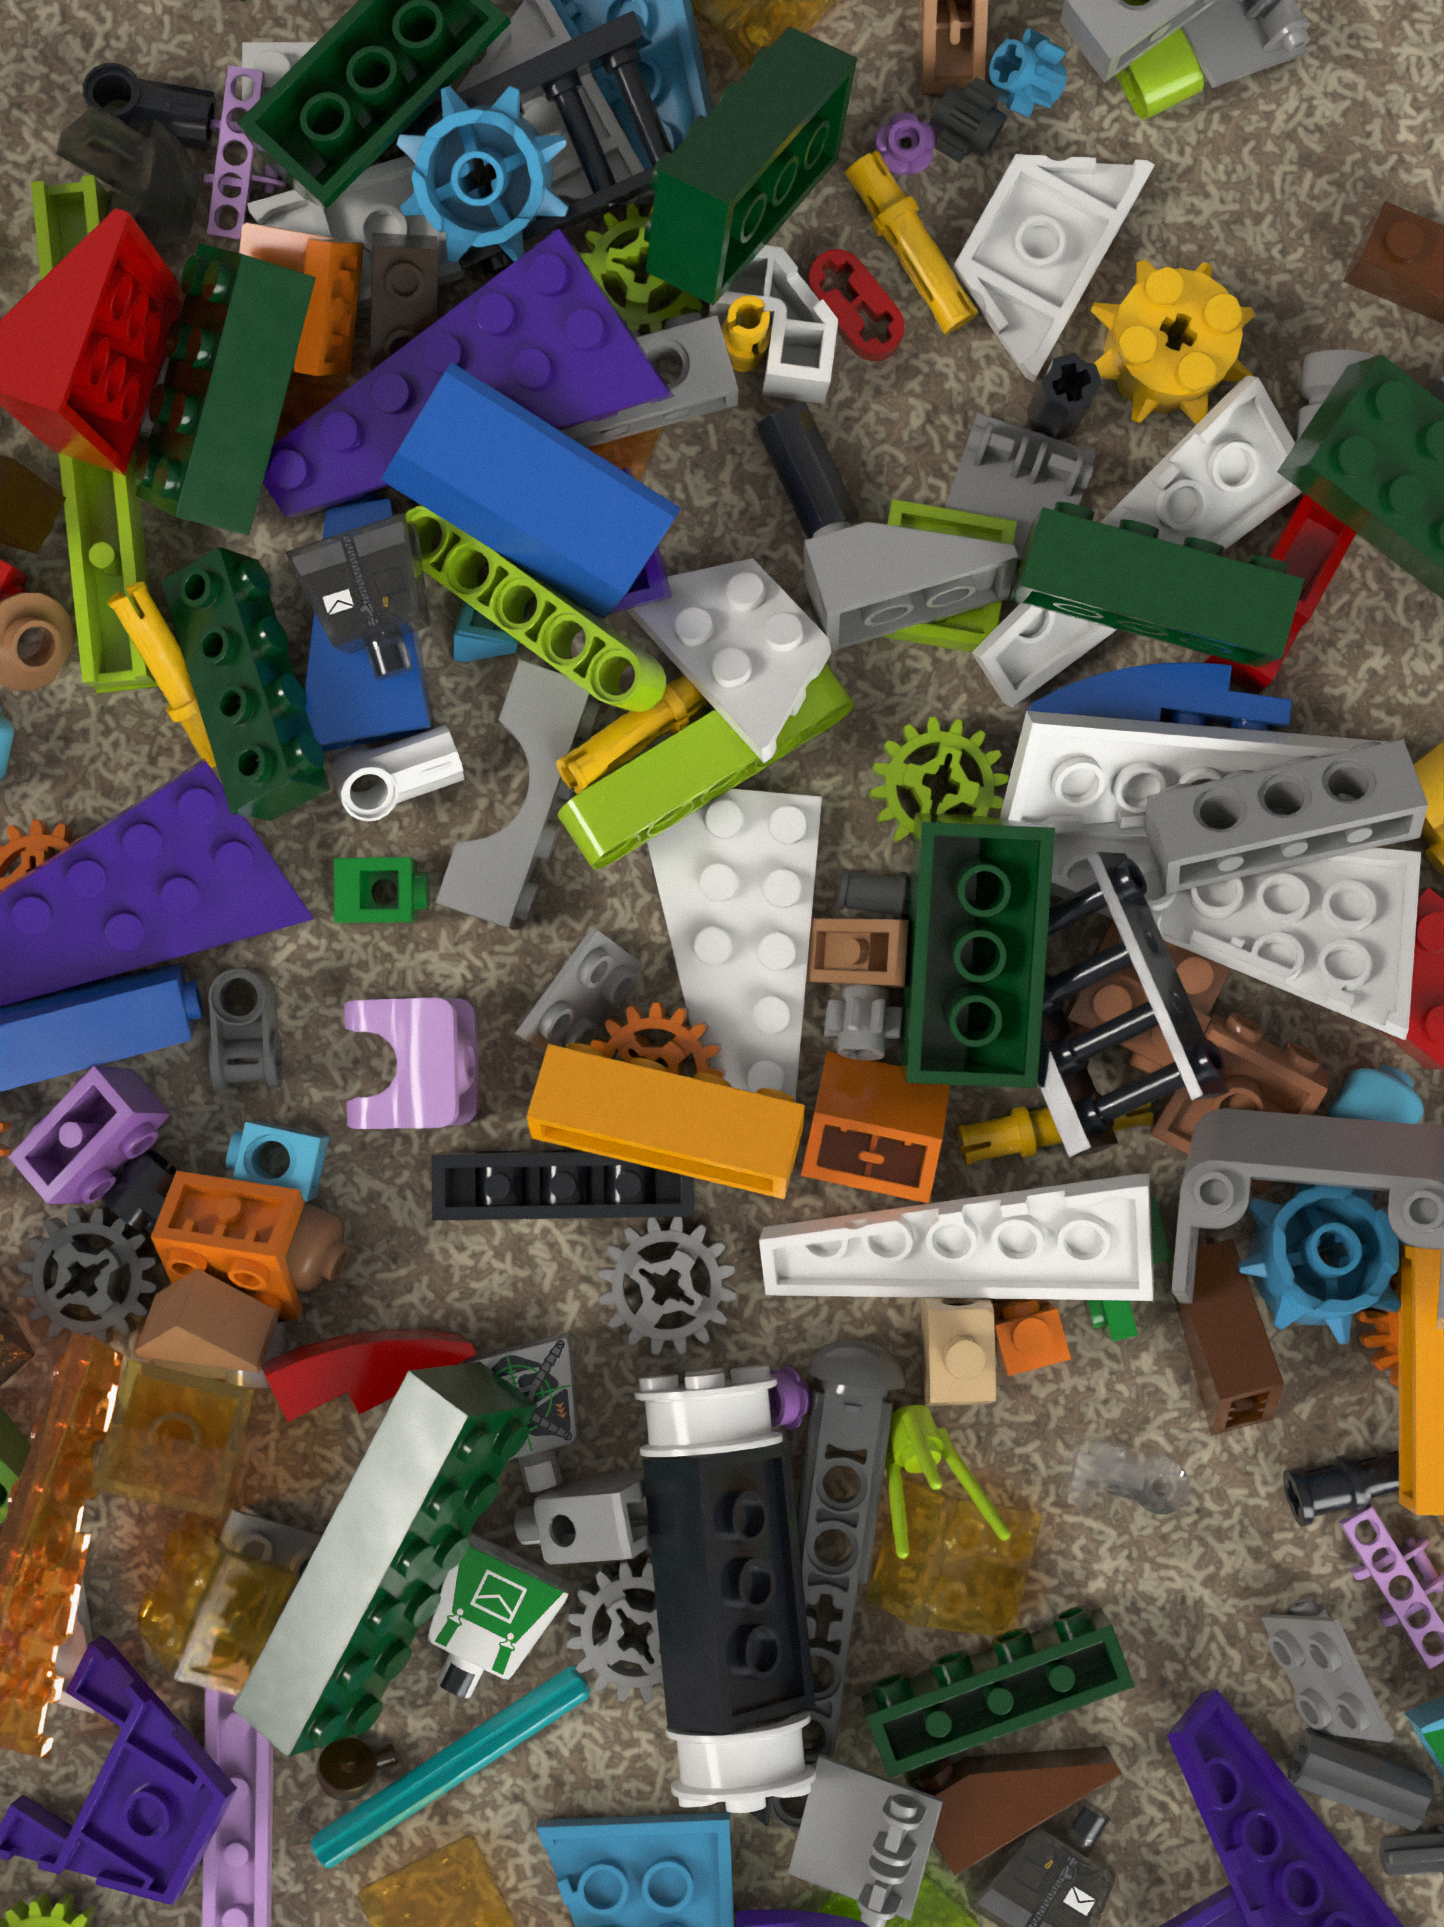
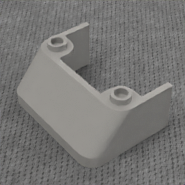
(1315, 1150)

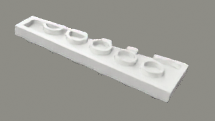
(1205, 488)
(1104, 768)
(1012, 1245)

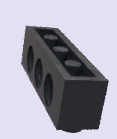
(553, 1186)

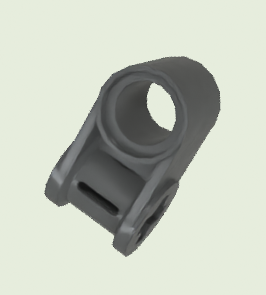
(244, 1034)

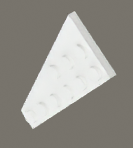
(740, 924)
(1316, 929)

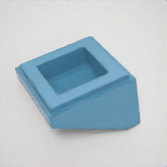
(481, 638)

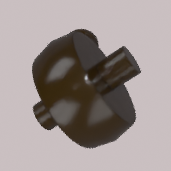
(350, 1767)

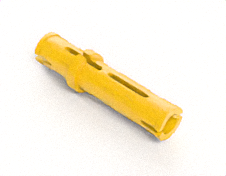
(899, 223)
(164, 661)
(630, 735)
(1026, 1132)

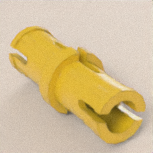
(753, 329)

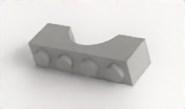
(494, 873)

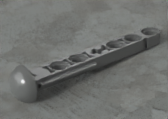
(850, 1418)

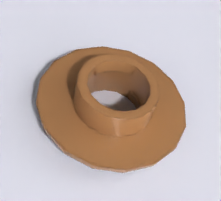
(58, 638)

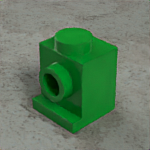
(355, 888)

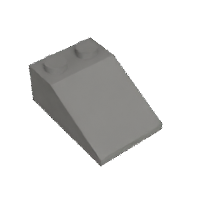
(893, 577)

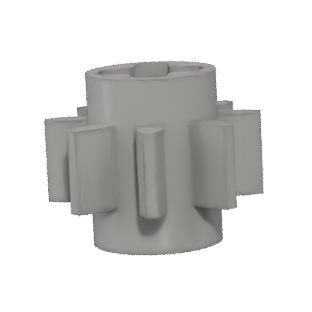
(863, 1022)

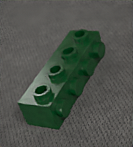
(245, 685)
(996, 1690)

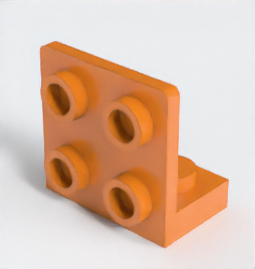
(332, 310)
(232, 1233)

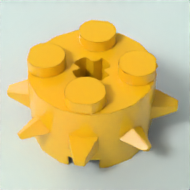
(1193, 310)

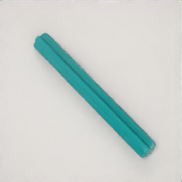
(450, 1767)

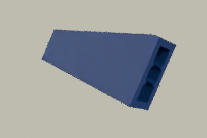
(340, 688)
(96, 1024)

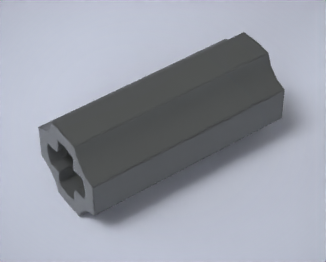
(1360, 1779)

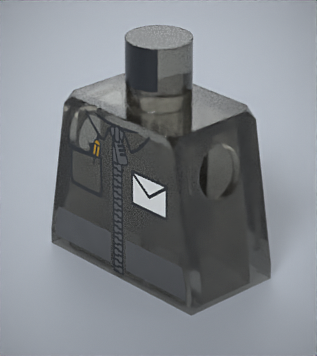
(367, 590)
(1047, 1875)

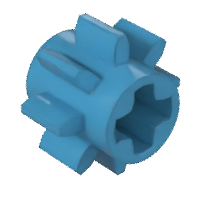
(1028, 72)

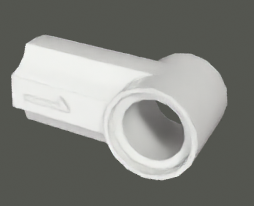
(403, 768)

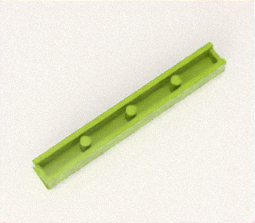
(99, 504)

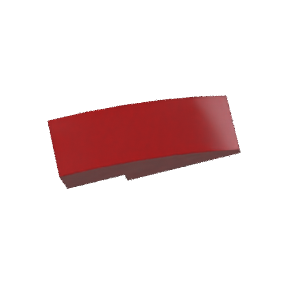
(1313, 548)
(360, 1364)

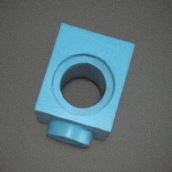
(305, 1149)

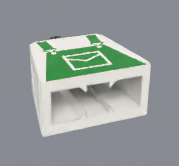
(492, 1614)

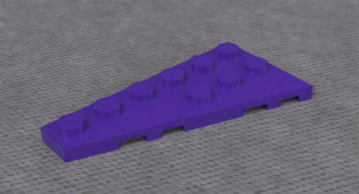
(530, 332)
(143, 891)

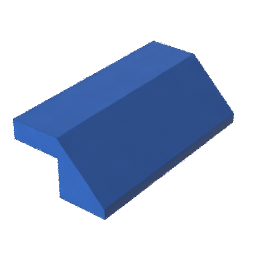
(529, 492)

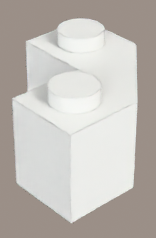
(801, 326)

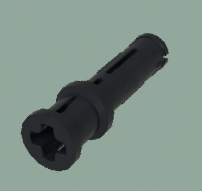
(1340, 1485)

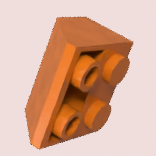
(875, 1129)

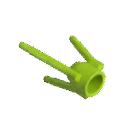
(918, 1448)

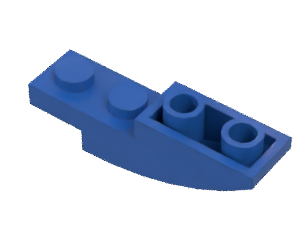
(1181, 691)

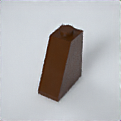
(1228, 1341)

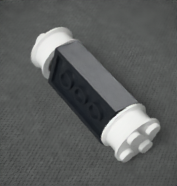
(727, 1588)

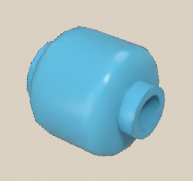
(1378, 1096)

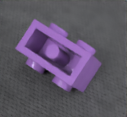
(90, 1136)

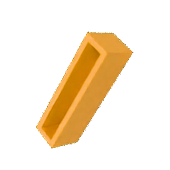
(666, 1119)
(1420, 1382)

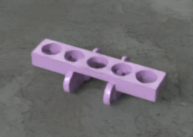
(230, 133)
(1417, 1598)

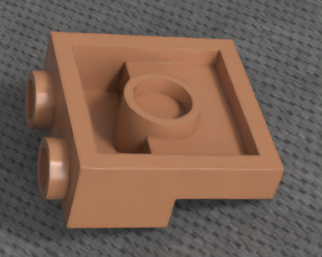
(1124, 991)
(1257, 1080)

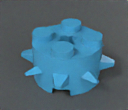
(448, 157)
(1294, 1277)

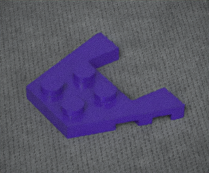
(149, 1803)

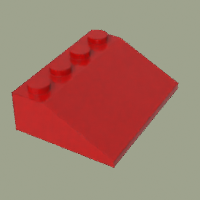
(91, 345)

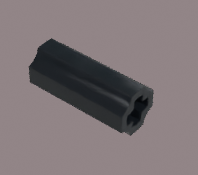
(1064, 381)
(806, 468)

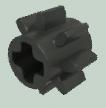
(968, 120)

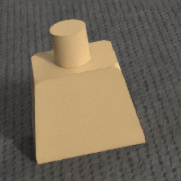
(958, 1351)

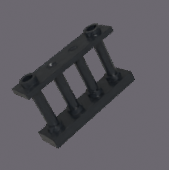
(558, 76)
(1078, 1110)

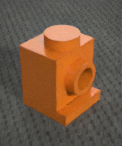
(1028, 1335)

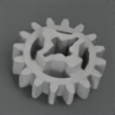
(652, 1308)
(612, 1644)

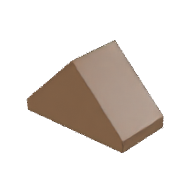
(951, 43)
(207, 1325)

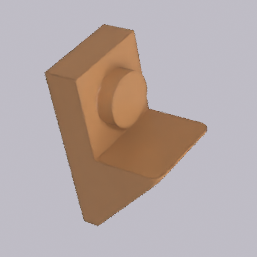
(858, 952)

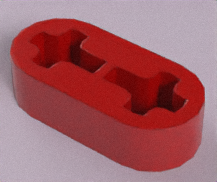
(866, 295)

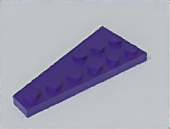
(1264, 1832)

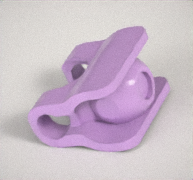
(435, 1062)

